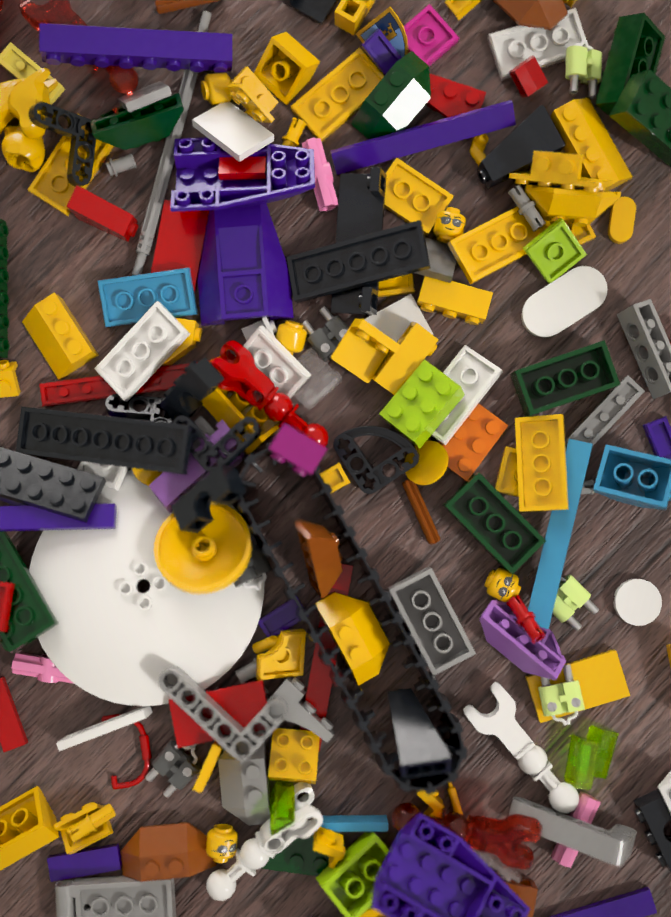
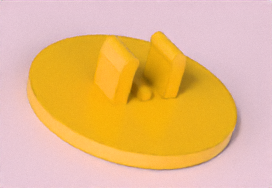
(431, 465)

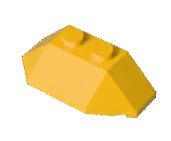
(570, 204)
(355, 633)

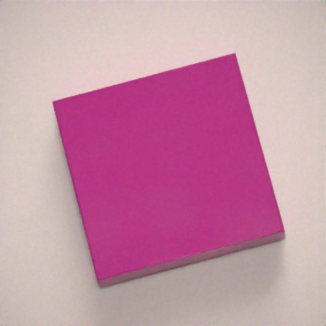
(429, 35)

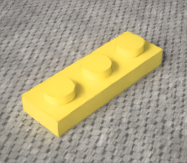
(22, 67)

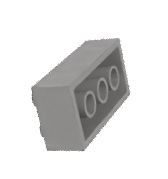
(431, 620)

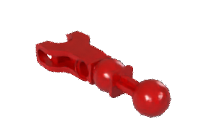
(257, 389)

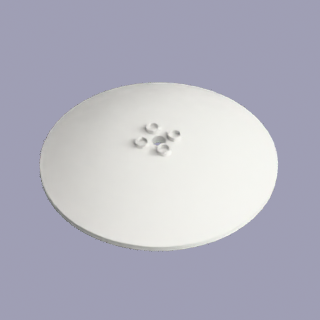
(123, 639)

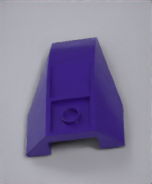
(198, 185)
(243, 268)
(439, 876)

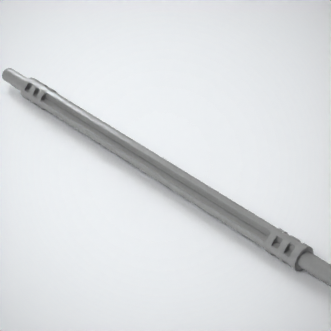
(166, 165)

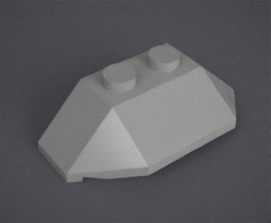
(246, 784)

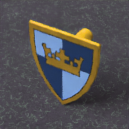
(391, 27)

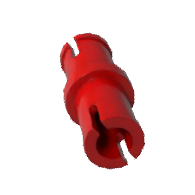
(525, 619)

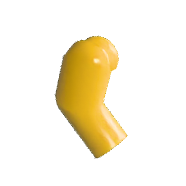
(265, 644)

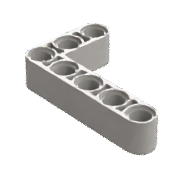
(220, 716)
(609, 846)

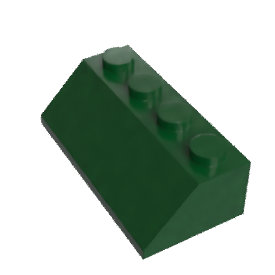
(633, 50)

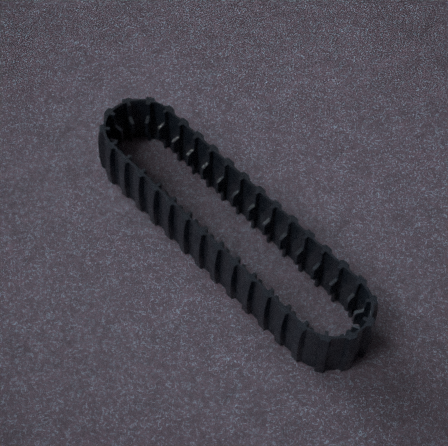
(439, 701)

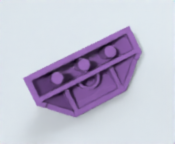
(514, 643)

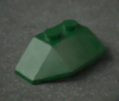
(395, 98)
(140, 126)

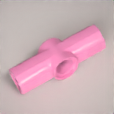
(324, 188)
(37, 667)
(584, 811)

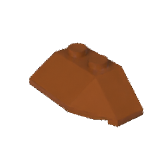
(534, 13)
(320, 555)
(165, 852)

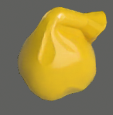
(22, 151)

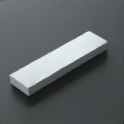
(104, 727)

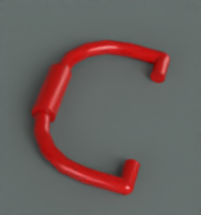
(146, 756)

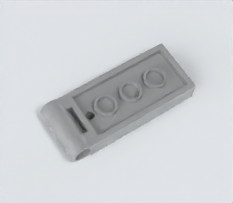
(115, 897)

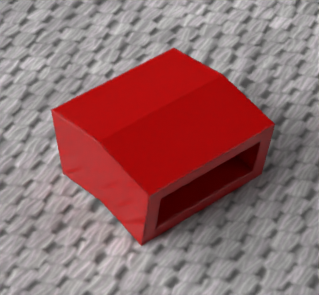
(528, 77)

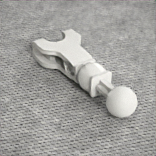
(530, 757)
(258, 850)

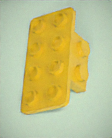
(558, 169)

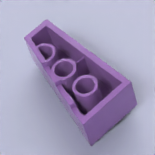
(171, 486)

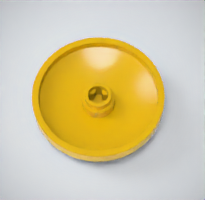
(204, 559)

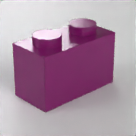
(297, 450)

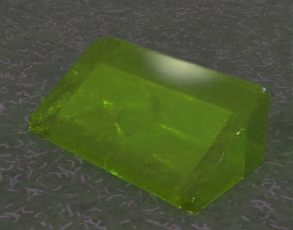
(607, 742)
(581, 762)
(281, 806)

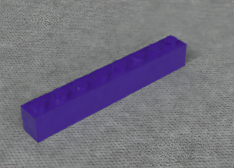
(135, 48)

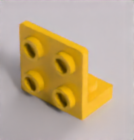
(252, 95)
(363, 349)
(294, 756)

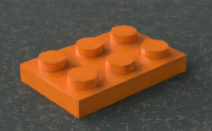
(473, 441)

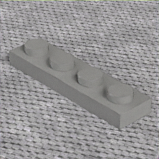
(607, 412)

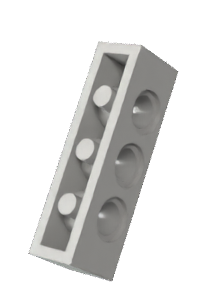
(648, 345)

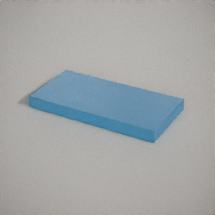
(130, 297)

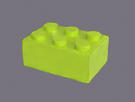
(422, 403)
(353, 878)

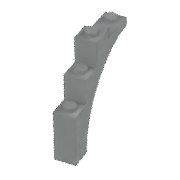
(298, 711)

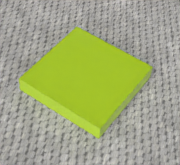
(554, 251)

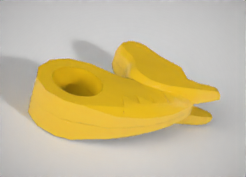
(20, 95)

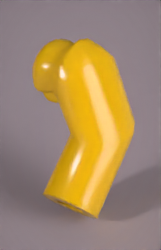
(477, 147)

